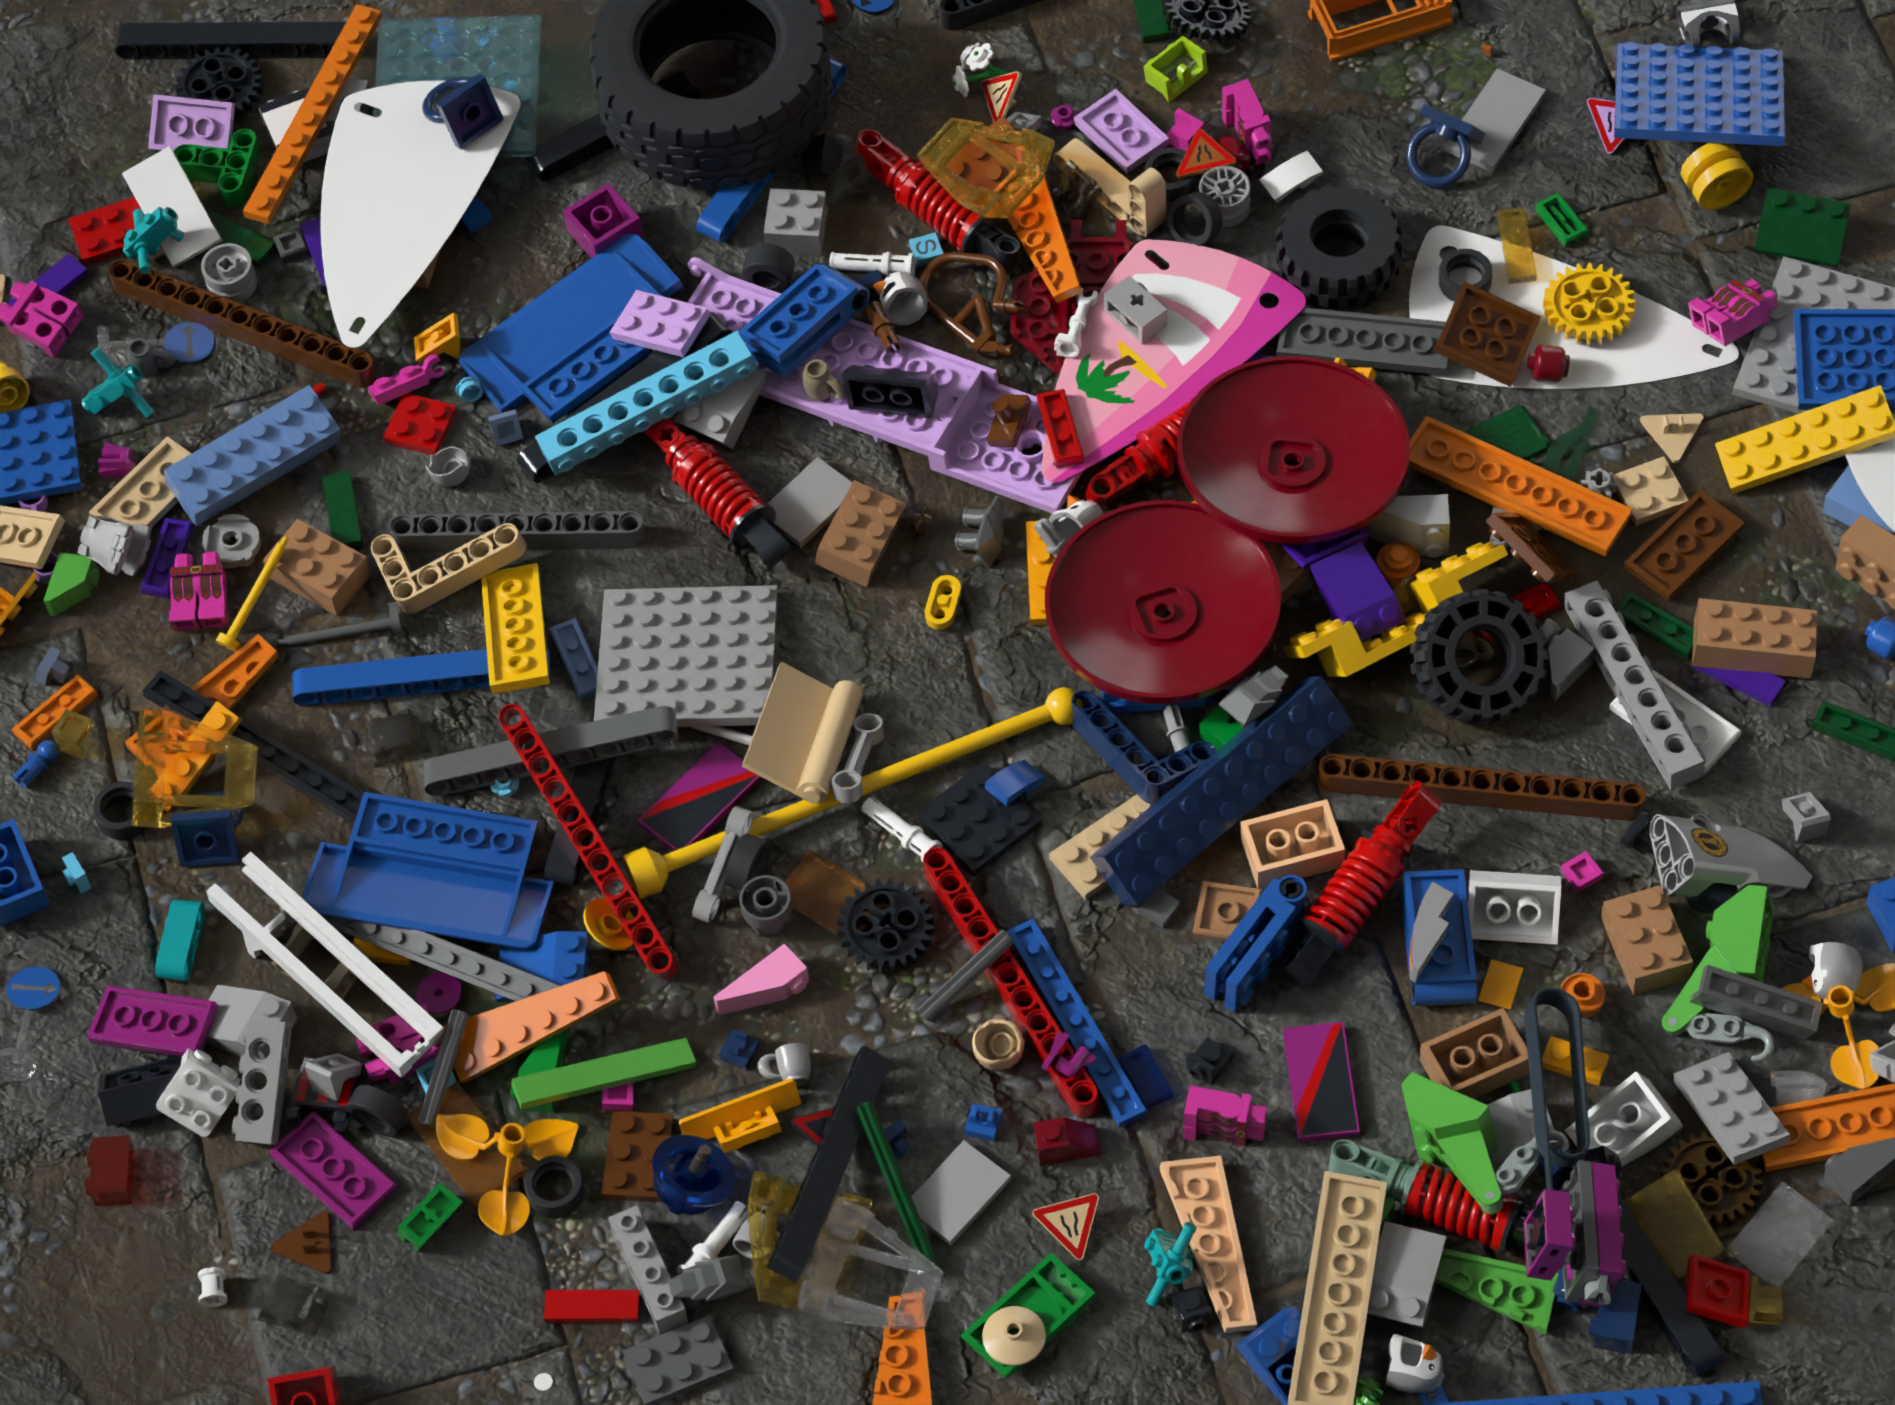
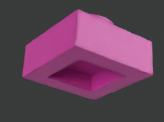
(1582, 871)
(618, 1098)

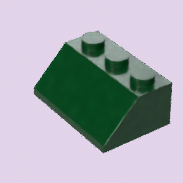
(1802, 227)

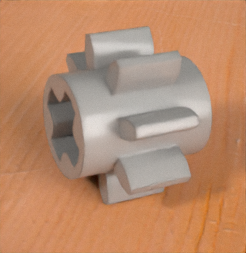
(1600, 482)

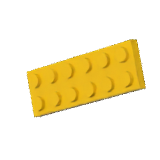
(1806, 439)
(515, 629)

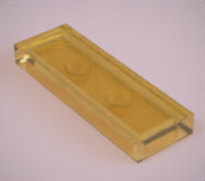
(1516, 245)

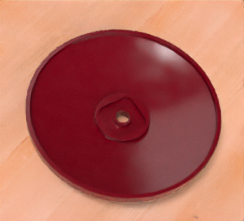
(1301, 410)
(1156, 559)

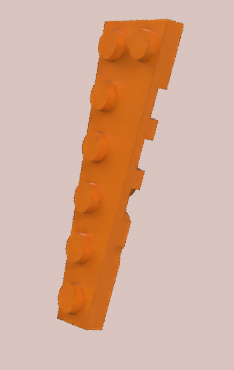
(1044, 241)
(227, 682)
(518, 1026)

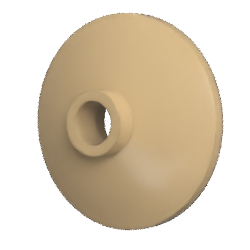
(1018, 1348)

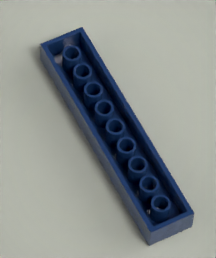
(1221, 790)

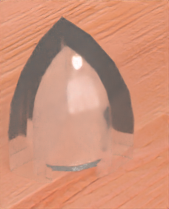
(1796, 1086)

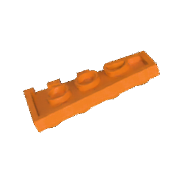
(902, 1367)

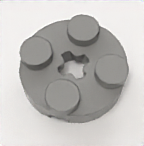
(246, 535)

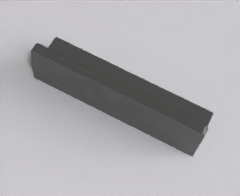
(1757, 1003)

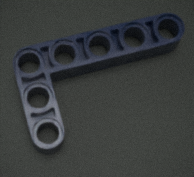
(1128, 756)

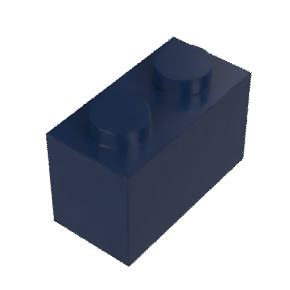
(1617, 1321)

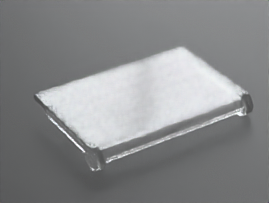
(1779, 1235)

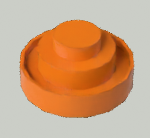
(1398, 561)
(1587, 992)

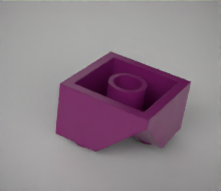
(601, 220)

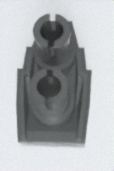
(988, 539)
(1254, 695)
(709, 1280)

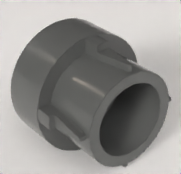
(766, 904)

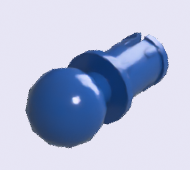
(47, 752)

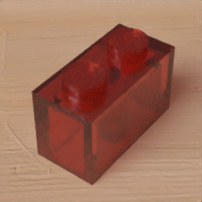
(111, 1170)

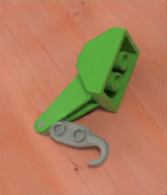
(1738, 945)
(1460, 1135)

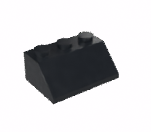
(890, 390)
(135, 1091)

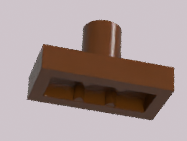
(1008, 420)

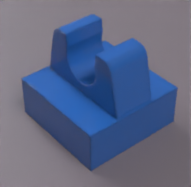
(983, 1122)

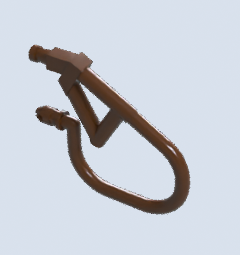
(985, 342)

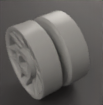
(1231, 192)
(229, 272)

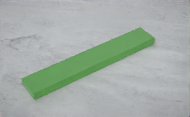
(603, 1073)

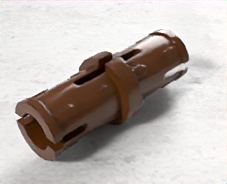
(883, 327)

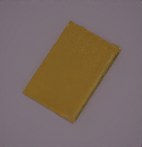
(1674, 1222)

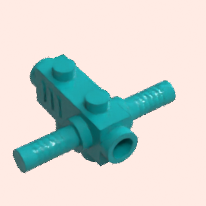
(149, 233)
(119, 382)
(1170, 1258)

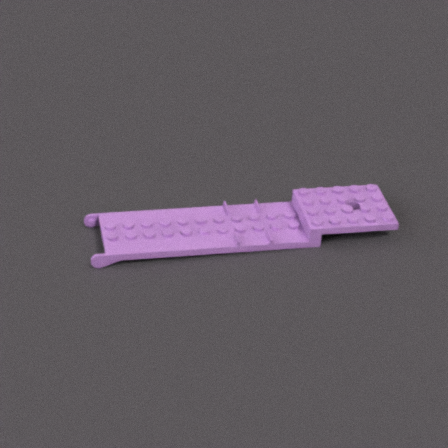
(962, 414)

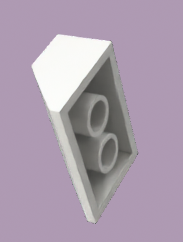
(1514, 907)

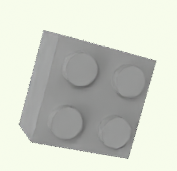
(796, 220)

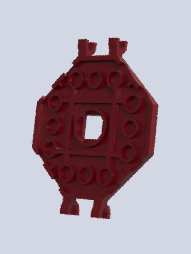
(1045, 318)

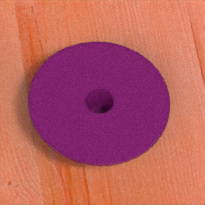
(439, 992)

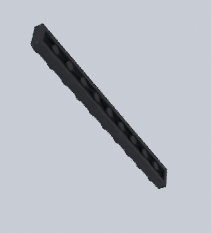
(271, 754)

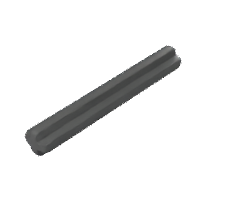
(965, 975)
(443, 1068)

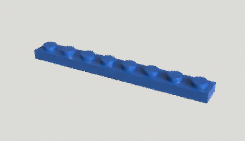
(1077, 1022)

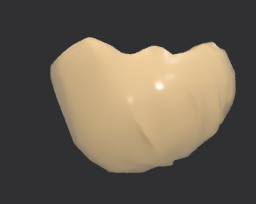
(998, 1044)

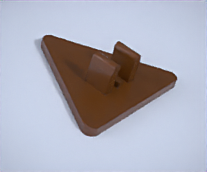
(308, 1244)

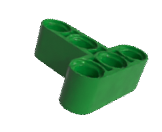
(229, 168)

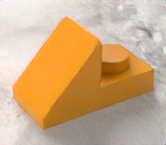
(439, 339)

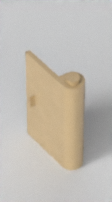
(802, 732)

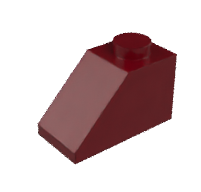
(1064, 1140)

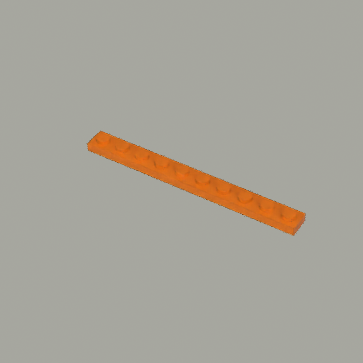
(312, 114)

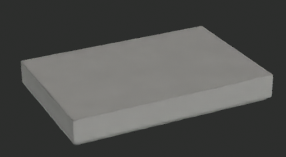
(809, 501)
(958, 1192)

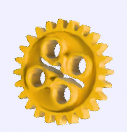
(1589, 303)

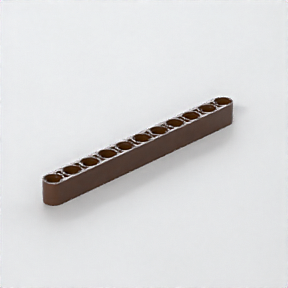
(243, 323)
(1493, 796)

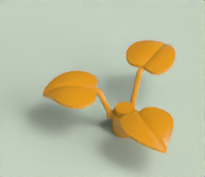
(1877, 988)
(465, 1134)

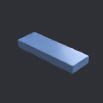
(576, 657)

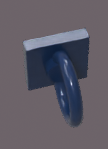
(466, 111)
(1451, 129)
(206, 835)

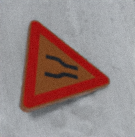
(1203, 155)

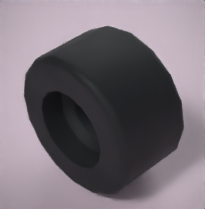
(768, 267)

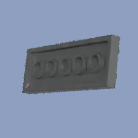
(1365, 340)

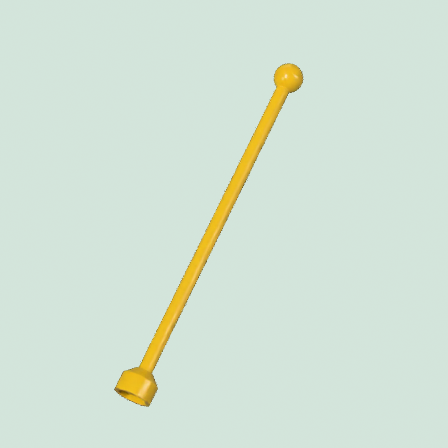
(650, 870)

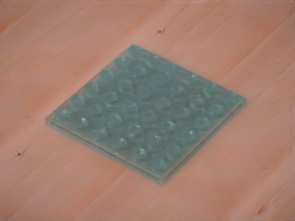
(452, 47)

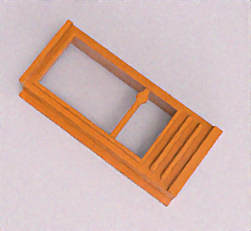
(1379, 32)

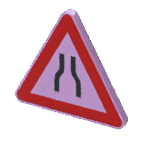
(1604, 117)

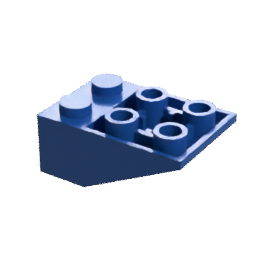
(1272, 1351)

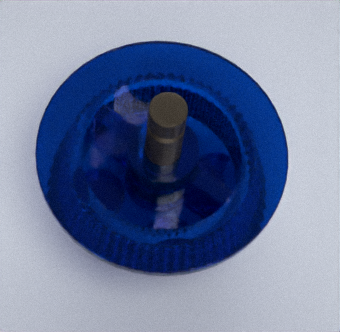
(691, 1174)

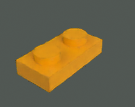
(1558, 1059)

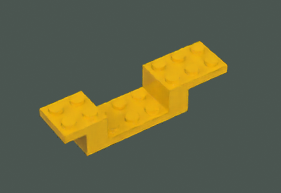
(1339, 643)

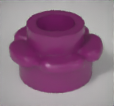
(1063, 122)

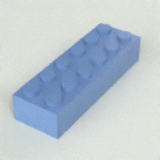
(252, 455)

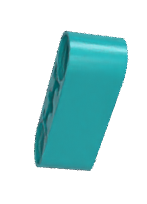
(180, 940)

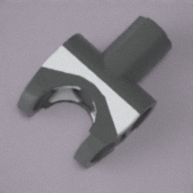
(1708, 16)

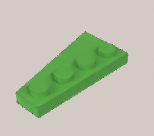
(1499, 1287)

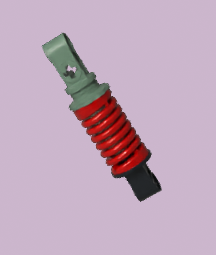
(1433, 1197)

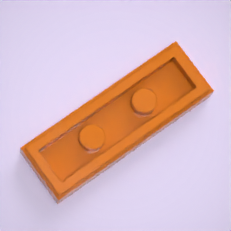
(38, 725)

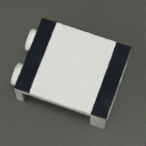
(279, 114)

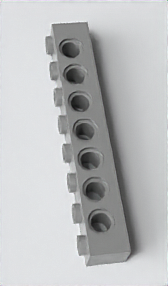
(1674, 767)

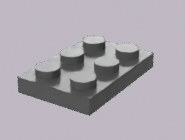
(678, 1361)

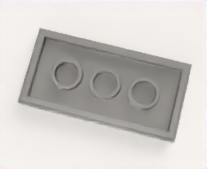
(1500, 113)

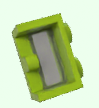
(1176, 68)

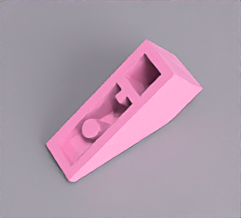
(767, 982)

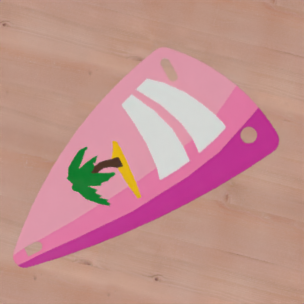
(1211, 327)

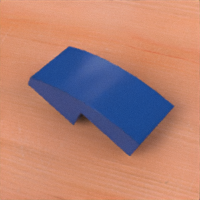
(1013, 781)

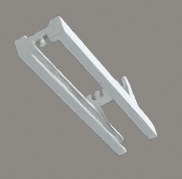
(295, 909)

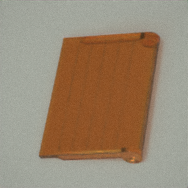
(820, 890)

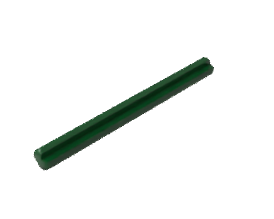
(895, 1181)

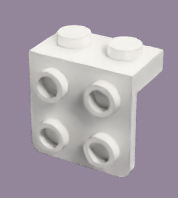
(199, 1092)

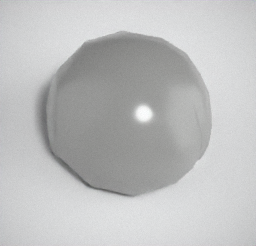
(449, 466)

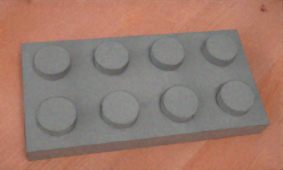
(1731, 1108)

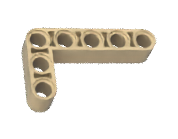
(1137, 202)
(444, 568)

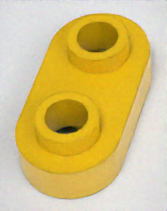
(941, 604)

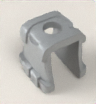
(115, 544)

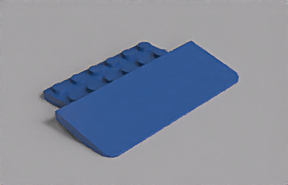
(561, 342)
(433, 872)

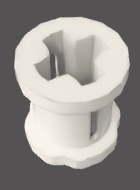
(212, 1287)

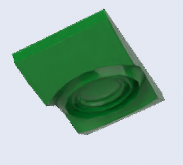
(1049, 1292)

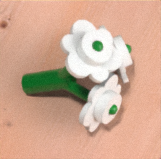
(974, 58)

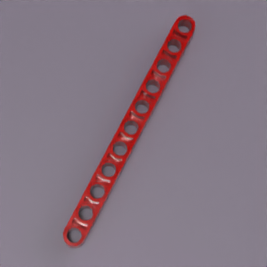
(597, 850)
(1008, 968)

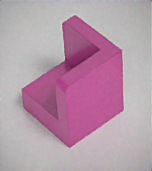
(1184, 130)

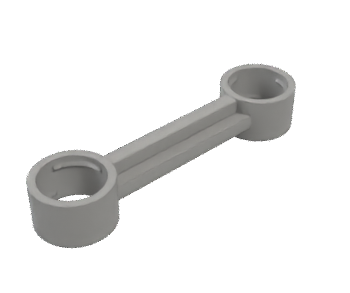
(852, 773)
(709, 898)

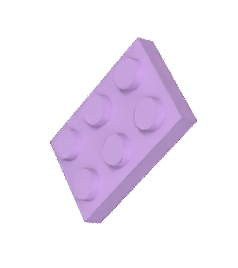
(190, 122)
(1121, 131)
(660, 323)

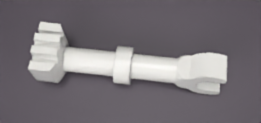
(1069, 344)

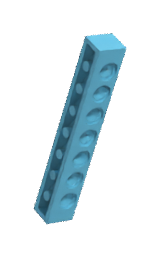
(651, 390)

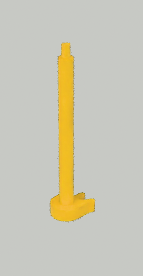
(229, 639)

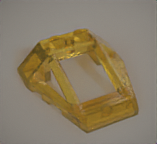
(1026, 174)
(151, 760)
(776, 1198)

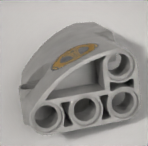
(1703, 852)

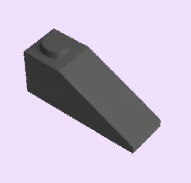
(1859, 1169)

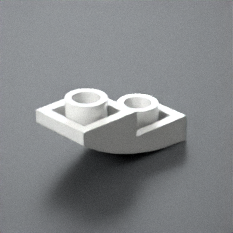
(1290, 175)

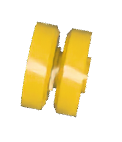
(1716, 175)

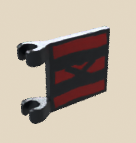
(306, 1098)

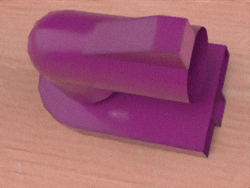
(116, 461)
(1080, 1059)

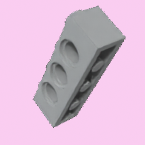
(271, 1097)
(647, 1270)

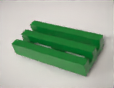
(1565, 239)

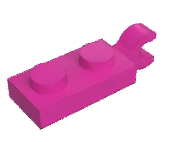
(405, 381)

